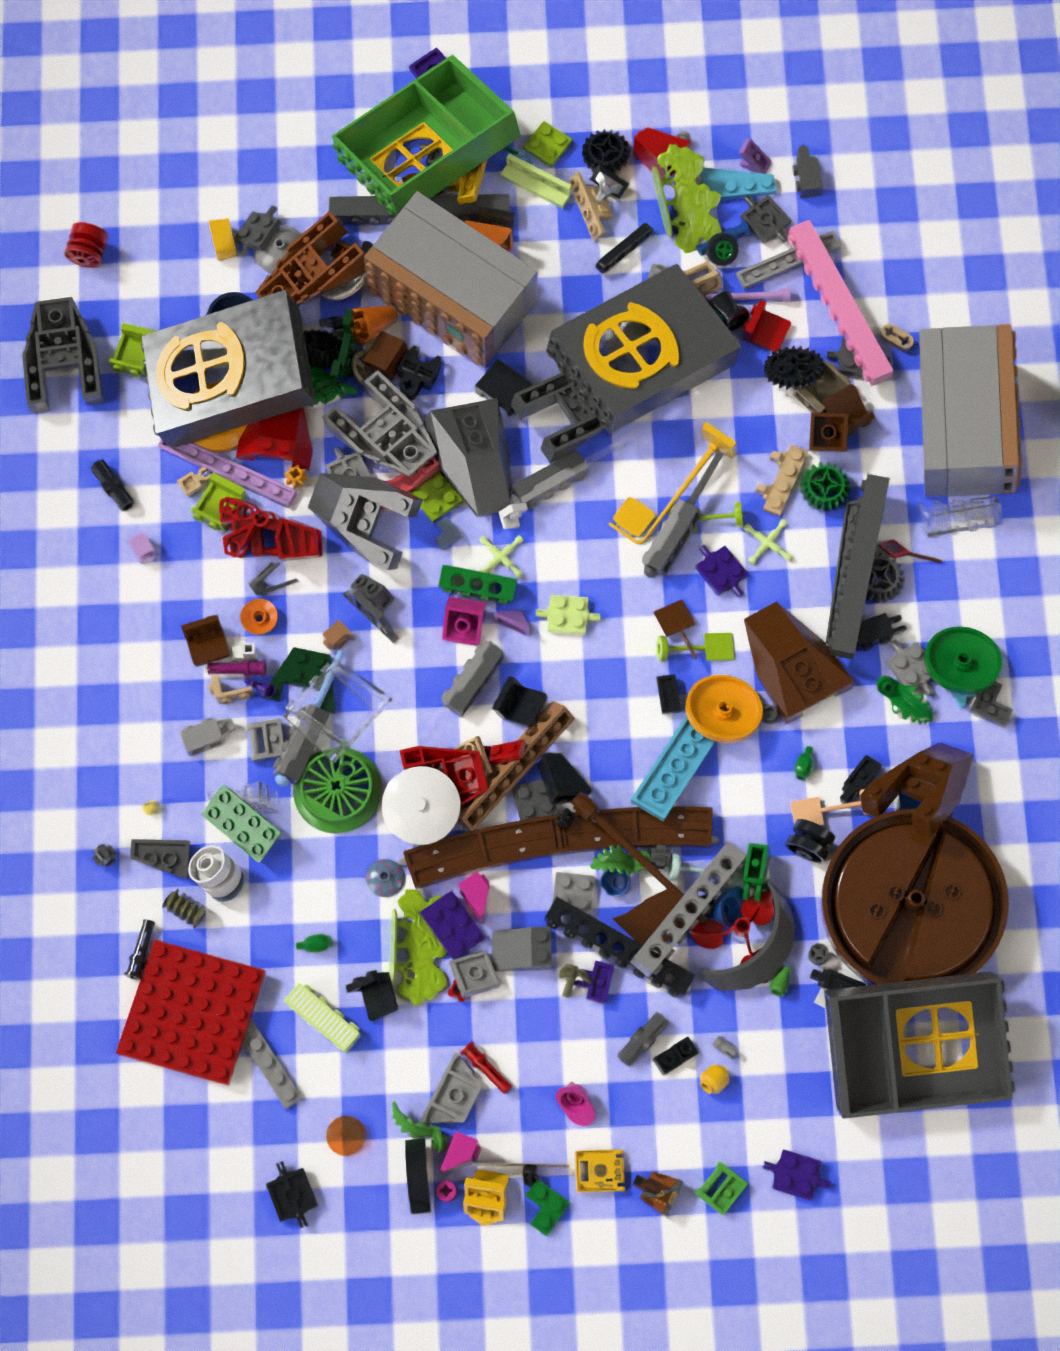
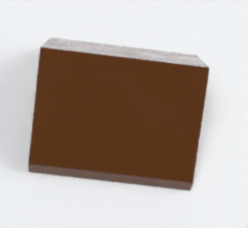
(386, 354)

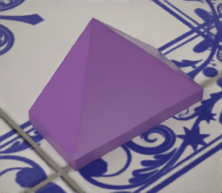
(514, 620)

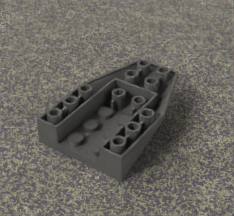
(473, 453)

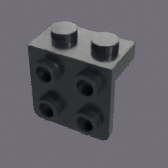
(519, 703)
(376, 993)

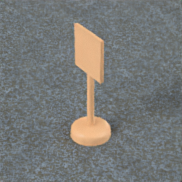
(811, 809)

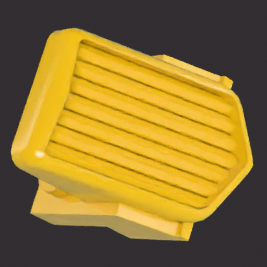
(486, 1197)

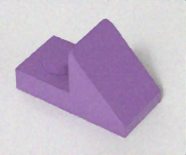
(753, 157)

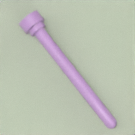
(782, 294)

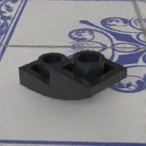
(675, 1056)

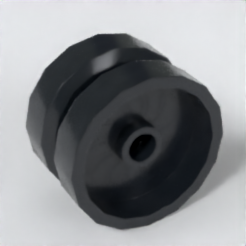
(810, 841)

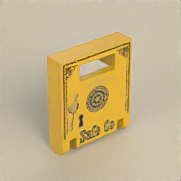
(603, 1171)

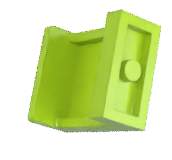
(129, 353)
(208, 505)

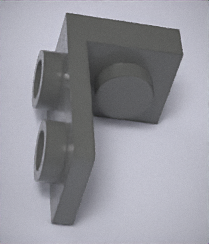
(376, 591)

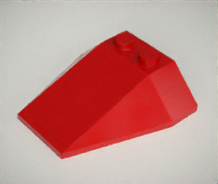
(278, 438)
(461, 766)

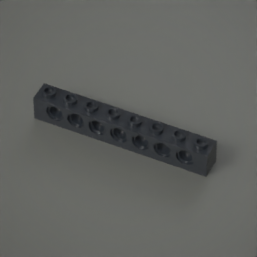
(560, 907)

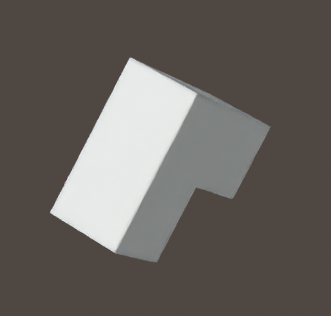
(245, 652)

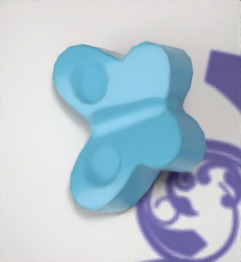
(961, 699)

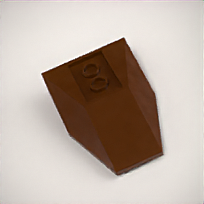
(792, 662)

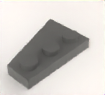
(164, 855)

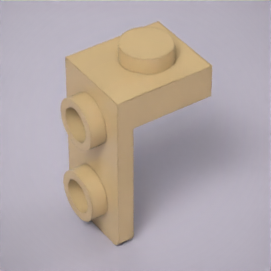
(227, 697)

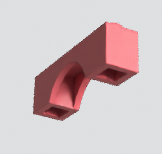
(421, 476)

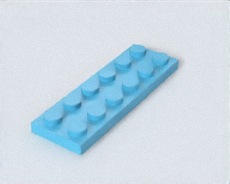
(672, 771)

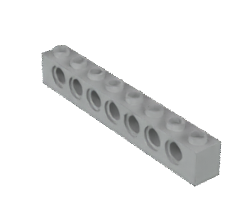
(643, 959)

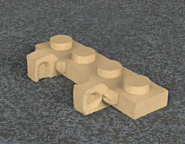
(779, 492)

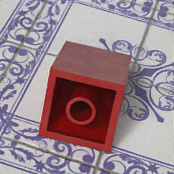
(651, 143)

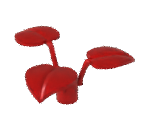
(761, 913)

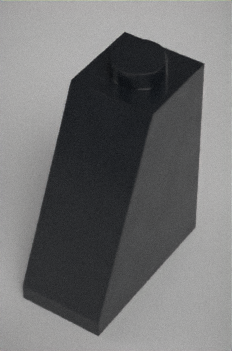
(561, 779)

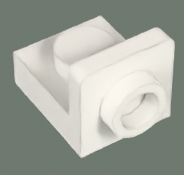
(510, 515)

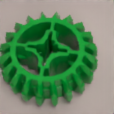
(832, 486)

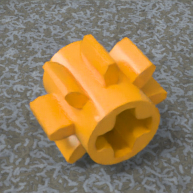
(299, 479)

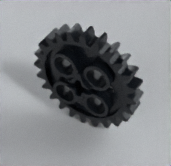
(794, 367)

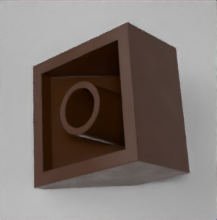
(828, 432)

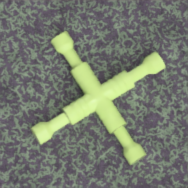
(767, 542)
(501, 556)

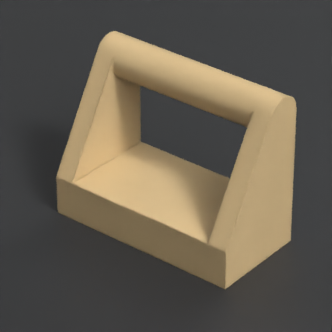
(707, 283)

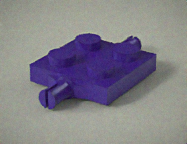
(721, 570)
(796, 1174)

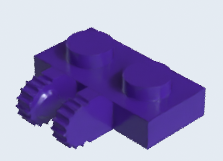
(600, 982)

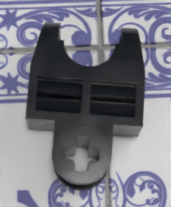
(417, 374)

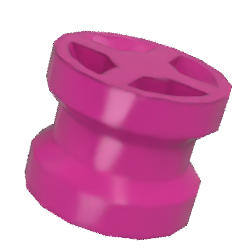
(446, 1191)

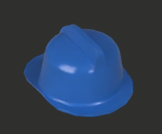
(728, 908)

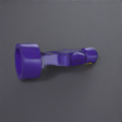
(266, 689)

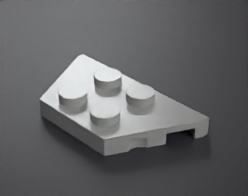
(453, 1095)

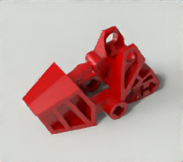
(292, 538)

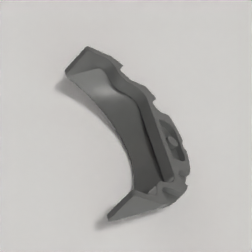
(769, 958)

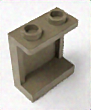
(829, 384)

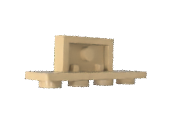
(590, 210)

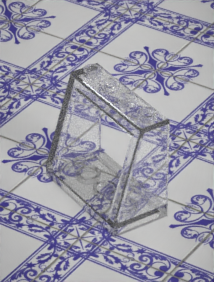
(321, 736)

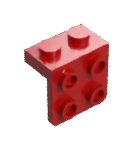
(766, 328)

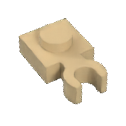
(192, 483)

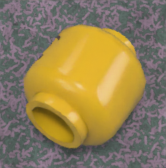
(714, 1079)

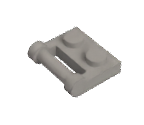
(272, 738)

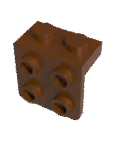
(849, 402)
(205, 640)

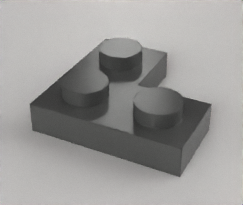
(990, 710)

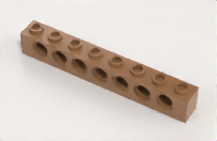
(505, 776)

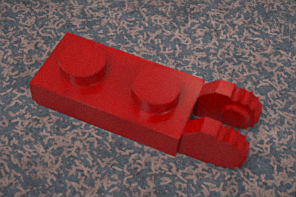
(505, 752)

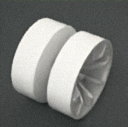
(214, 871)

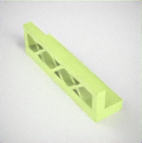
(536, 181)

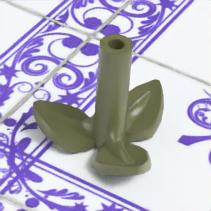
(572, 971)

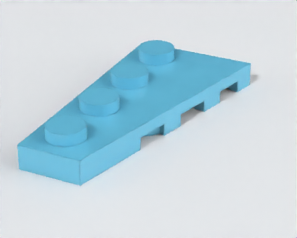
(738, 184)

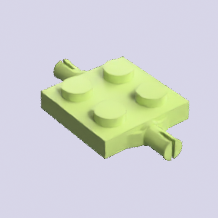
(568, 614)

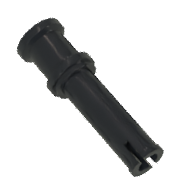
(139, 960)

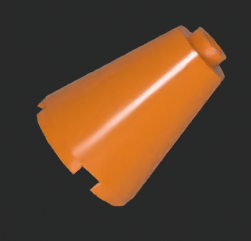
(372, 320)

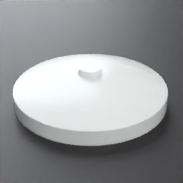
(421, 805)

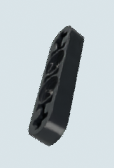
(624, 248)

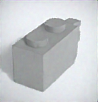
(206, 735)

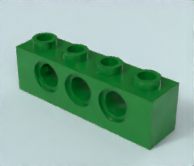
(450, 573)

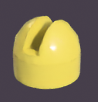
(150, 806)

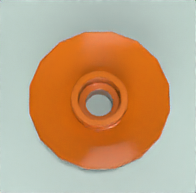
(258, 608)

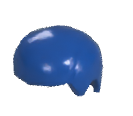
(615, 883)

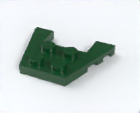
(342, 368)
(299, 670)

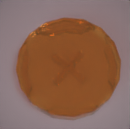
(346, 1135)

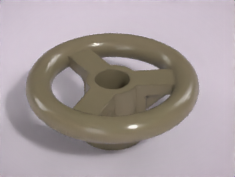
(360, 369)

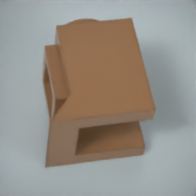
(337, 636)

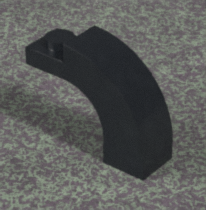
(417, 1176)

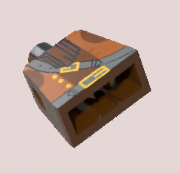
(658, 1191)

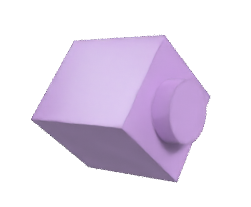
(142, 548)

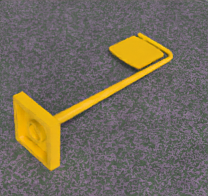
(636, 517)

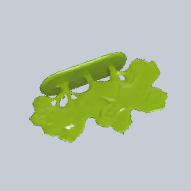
(690, 200)
(422, 950)

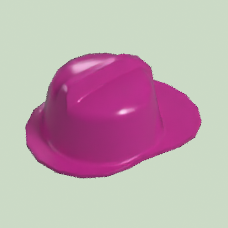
(576, 1104)

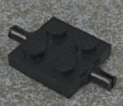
(291, 1194)

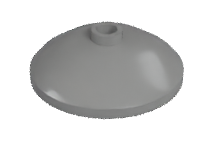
(272, 253)

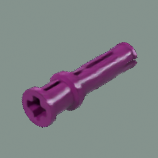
(247, 668)

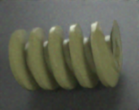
(184, 908)

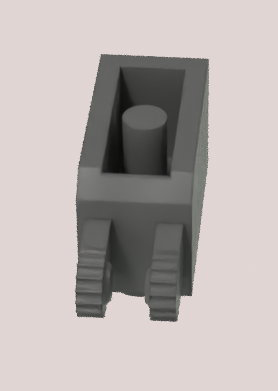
(807, 174)

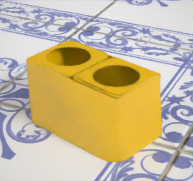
(222, 239)

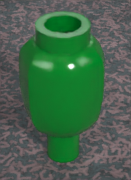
(804, 764)
(315, 943)

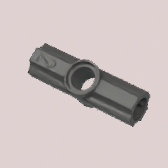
(643, 1039)

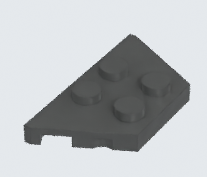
(371, 612)

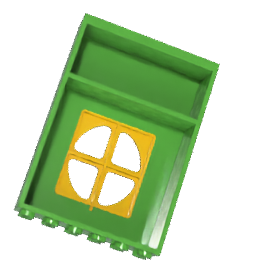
(441, 106)

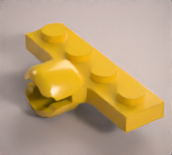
(469, 184)

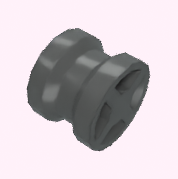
(818, 950)

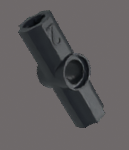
(112, 485)

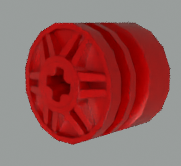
(86, 244)

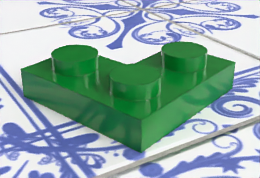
(551, 1206)

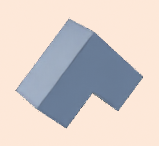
(449, 535)

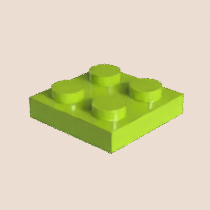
(547, 144)
(437, 497)

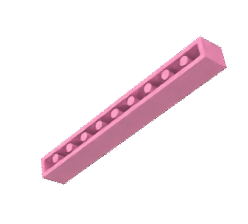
(840, 303)

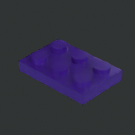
(452, 925)

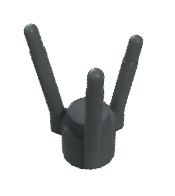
(258, 584)

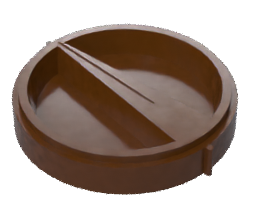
(913, 902)

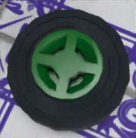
(728, 251)

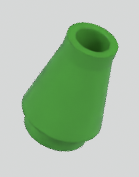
(780, 983)

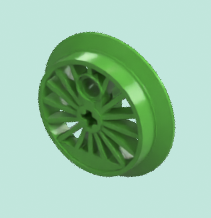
(324, 818)

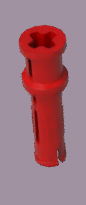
(480, 1061)

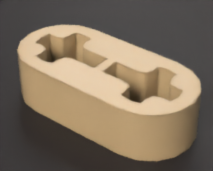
(897, 337)

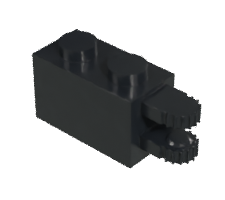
(878, 631)

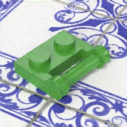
(726, 1193)

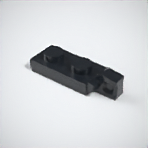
(859, 778)
(831, 980)

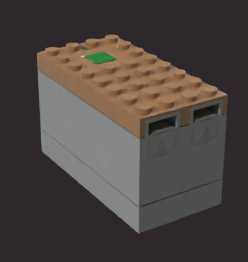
(450, 279)
(970, 410)

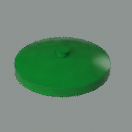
(963, 660)

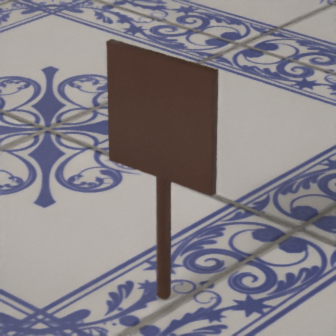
(675, 619)

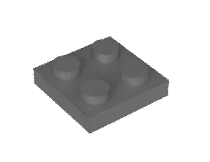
(533, 800)

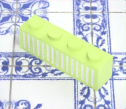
(322, 1018)

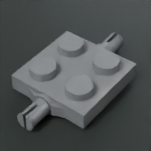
(347, 464)
(909, 666)

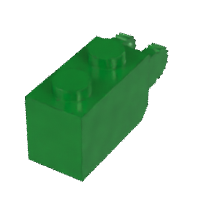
(756, 869)

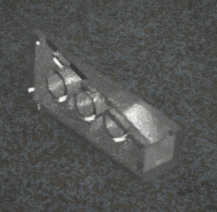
(959, 516)

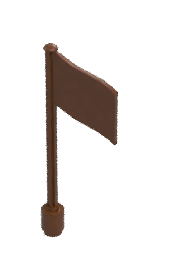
(650, 913)

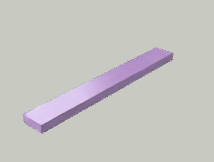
(233, 472)

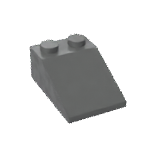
(522, 949)

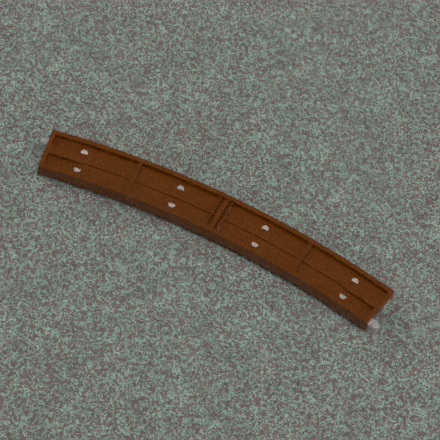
(542, 838)

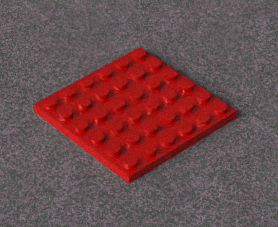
(191, 1012)

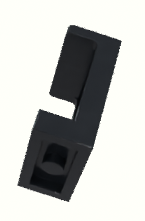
(501, 383)

